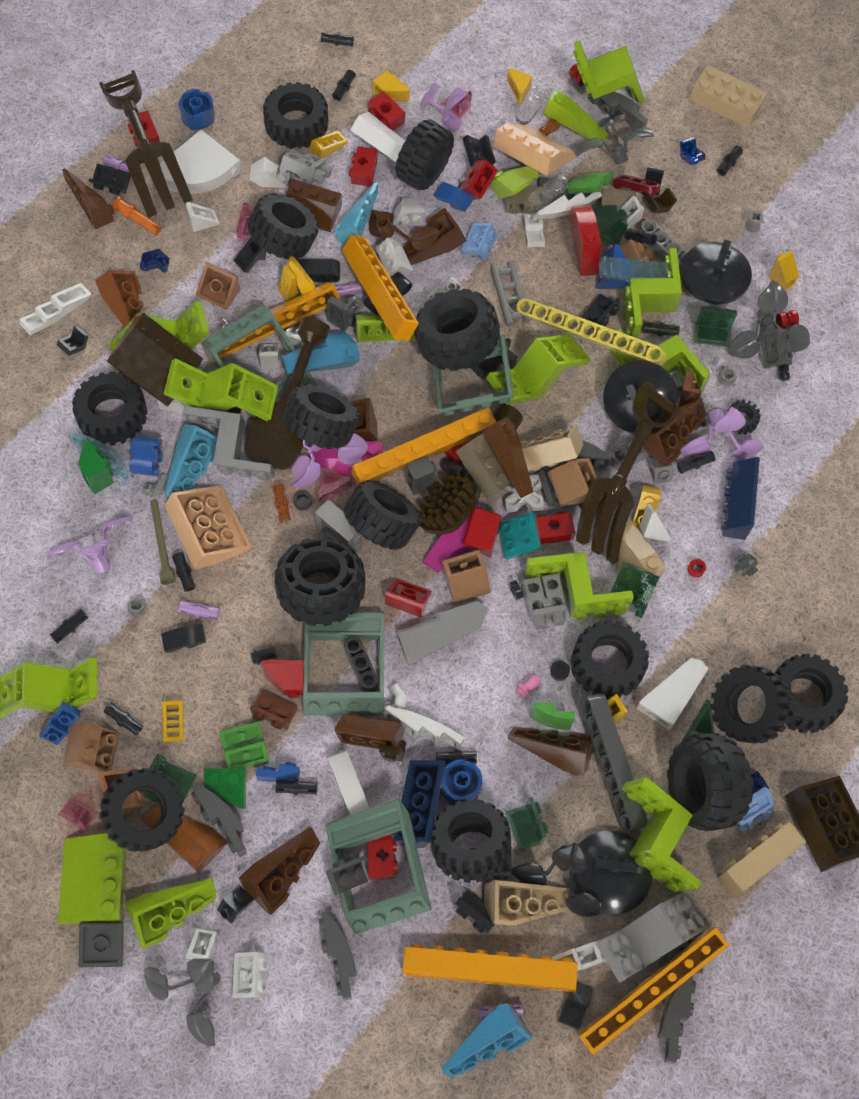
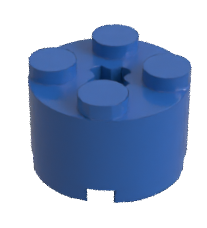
(196, 109)
(145, 456)
(462, 771)

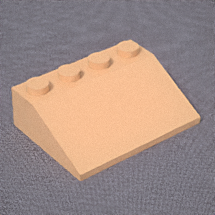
(532, 148)
(207, 525)

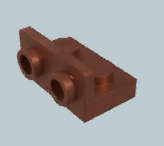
(689, 393)
(273, 710)

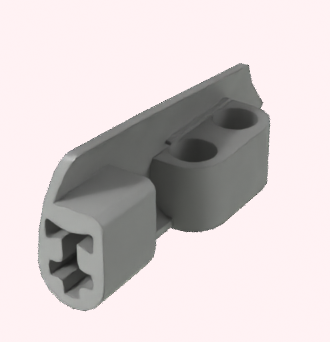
(445, 628)

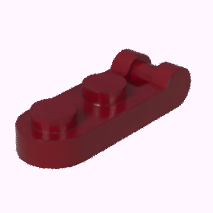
(637, 184)

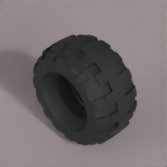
(452, 313)
(326, 601)
(710, 781)

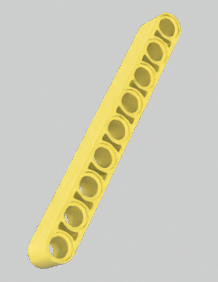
(598, 334)

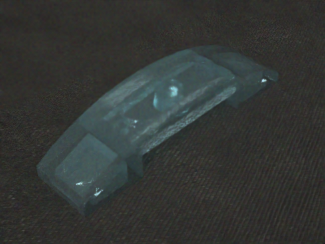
(117, 466)

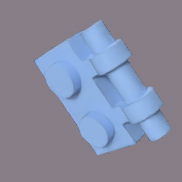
(759, 810)

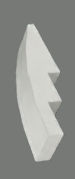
(563, 207)
(53, 310)
(420, 725)
(348, 783)
(585, 956)

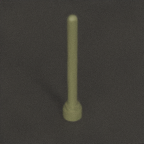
(167, 575)

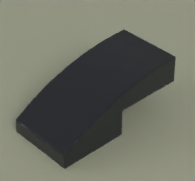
(182, 637)

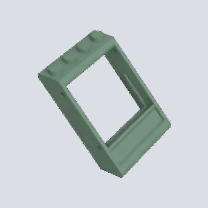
(243, 327)
(485, 401)
(361, 624)
(366, 827)

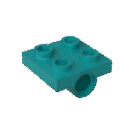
(519, 536)

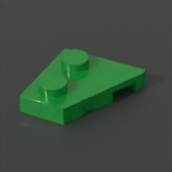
(227, 784)

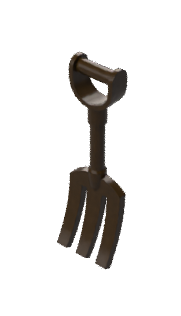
(146, 151)
(614, 488)

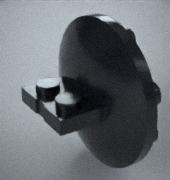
(716, 272)
(623, 386)
(612, 873)

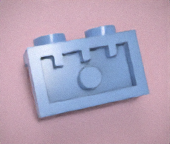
(480, 240)

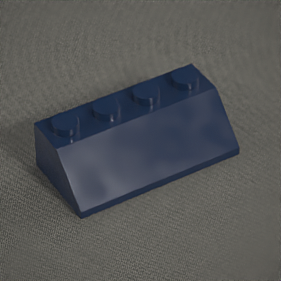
(741, 498)
(421, 798)

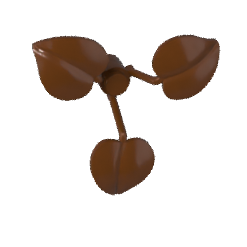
(381, 225)

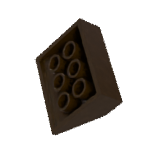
(147, 353)
(827, 821)

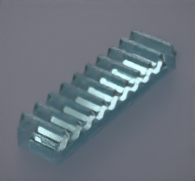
(631, 269)

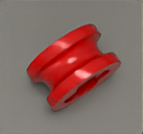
(699, 563)

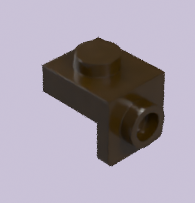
(663, 202)
(392, 753)

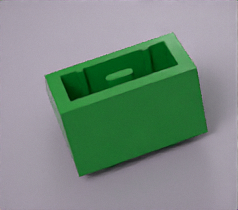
(94, 468)

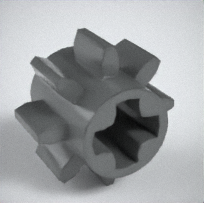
(746, 564)

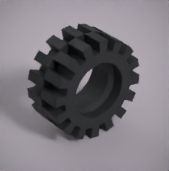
(754, 416)

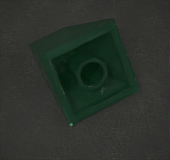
(611, 223)
(702, 722)

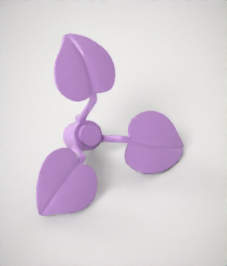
(449, 119)
(731, 421)
(308, 471)
(97, 559)

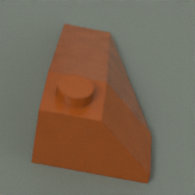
(121, 293)
(192, 842)

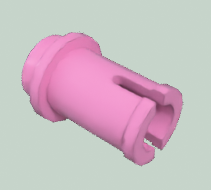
(528, 686)

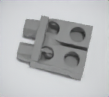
(305, 165)
(544, 600)

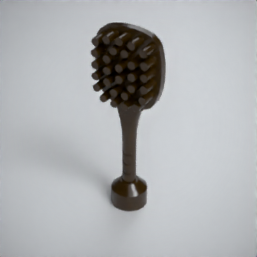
(271, 440)
(459, 495)

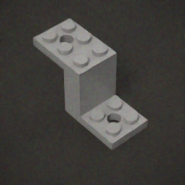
(229, 442)
(651, 936)

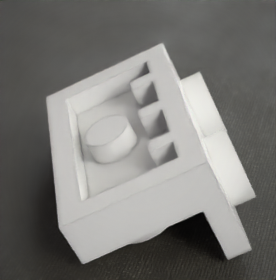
(393, 257)
(250, 975)

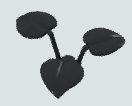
(566, 858)

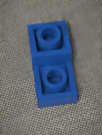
(454, 196)
(59, 723)
(285, 772)

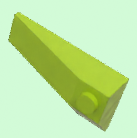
(573, 116)
(161, 910)

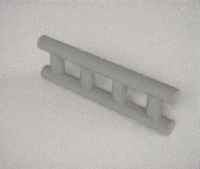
(511, 269)

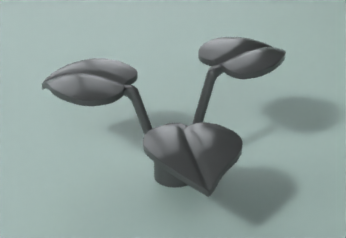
(618, 151)
(771, 299)
(204, 978)

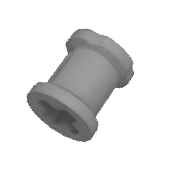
(755, 219)

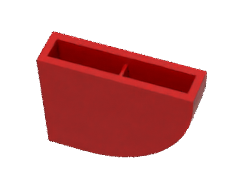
(585, 239)

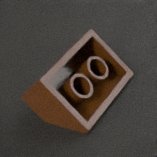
(322, 202)
(369, 732)

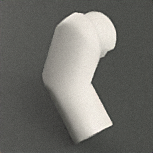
(400, 697)

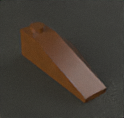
(92, 203)
(448, 239)
(367, 423)
(667, 441)
(507, 448)
(565, 752)
(274, 873)

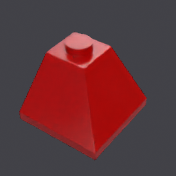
(285, 676)

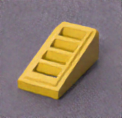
(317, 145)
(303, 280)
(288, 284)
(173, 704)

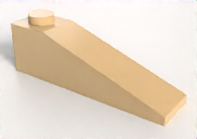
(638, 552)
(521, 902)

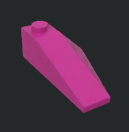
(329, 458)
(448, 547)

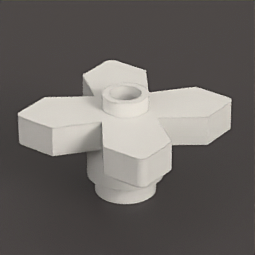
(533, 500)

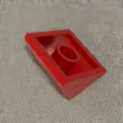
(482, 531)
(407, 597)

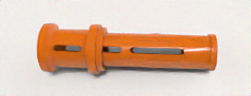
(131, 212)

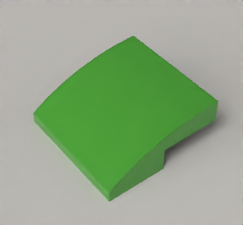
(589, 182)
(545, 715)
(244, 746)

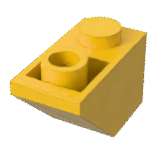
(391, 86)
(785, 270)
(648, 495)

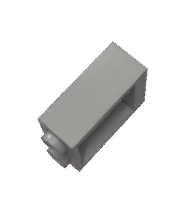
(333, 524)

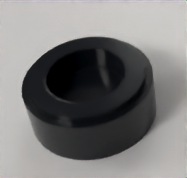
(302, 500)
(516, 590)
(559, 670)

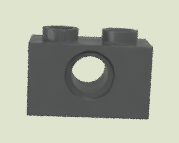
(420, 475)

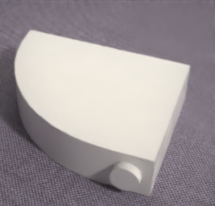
(203, 164)

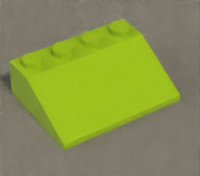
(92, 880)

